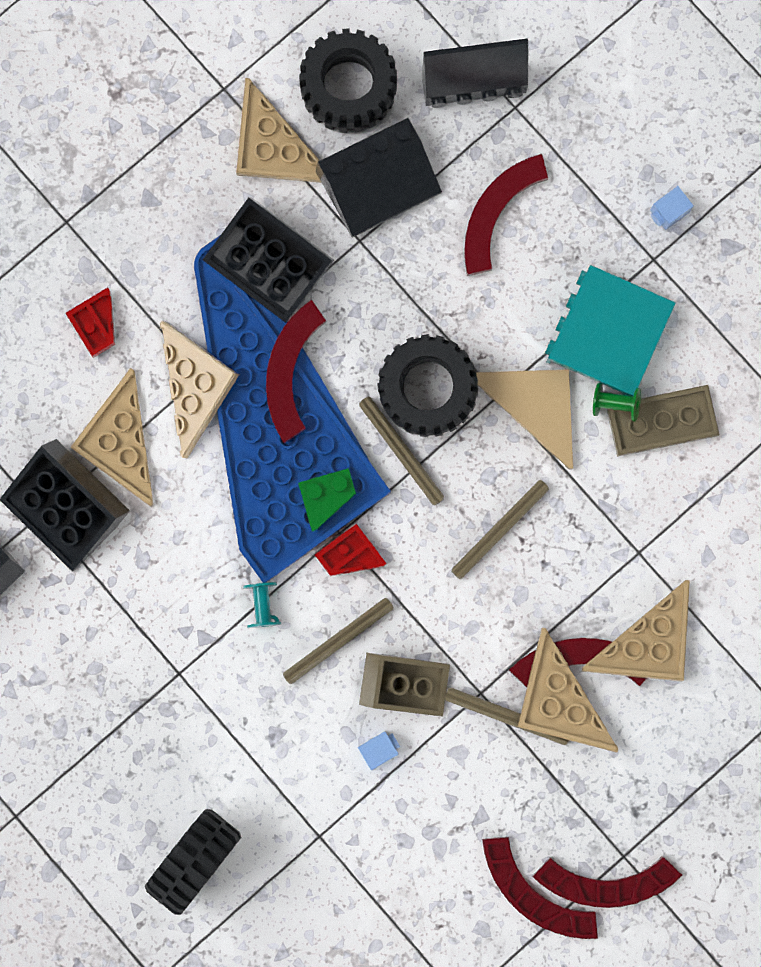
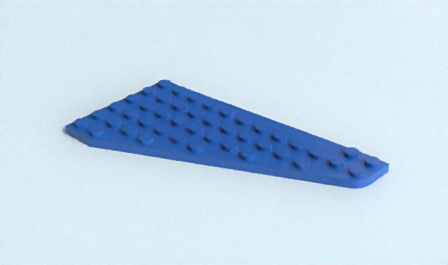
(259, 466)

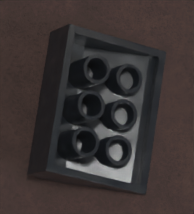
(475, 73)
(378, 177)
(268, 259)
(64, 504)

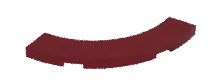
(490, 206)
(281, 369)
(575, 652)
(607, 893)
(528, 901)

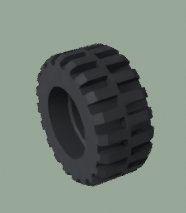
(342, 49)
(412, 354)
(192, 861)

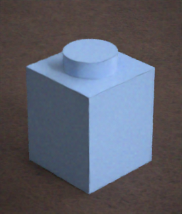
(671, 208)
(379, 749)

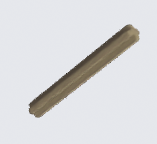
(401, 451)
(500, 529)
(338, 641)
(492, 710)

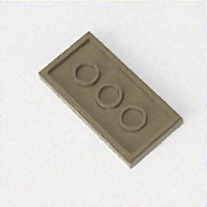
(665, 421)

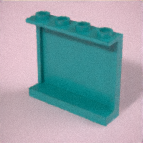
(610, 330)

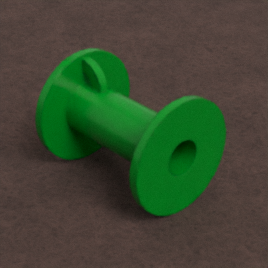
(616, 402)

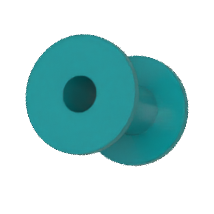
(262, 605)

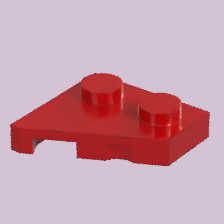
(94, 322)
(350, 554)

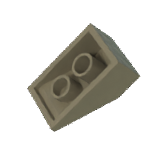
(404, 684)

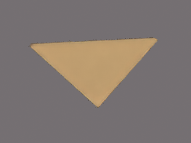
(270, 144)
(196, 385)
(538, 403)
(116, 440)
(652, 645)
(557, 702)

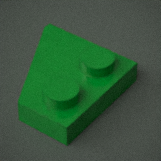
(326, 495)

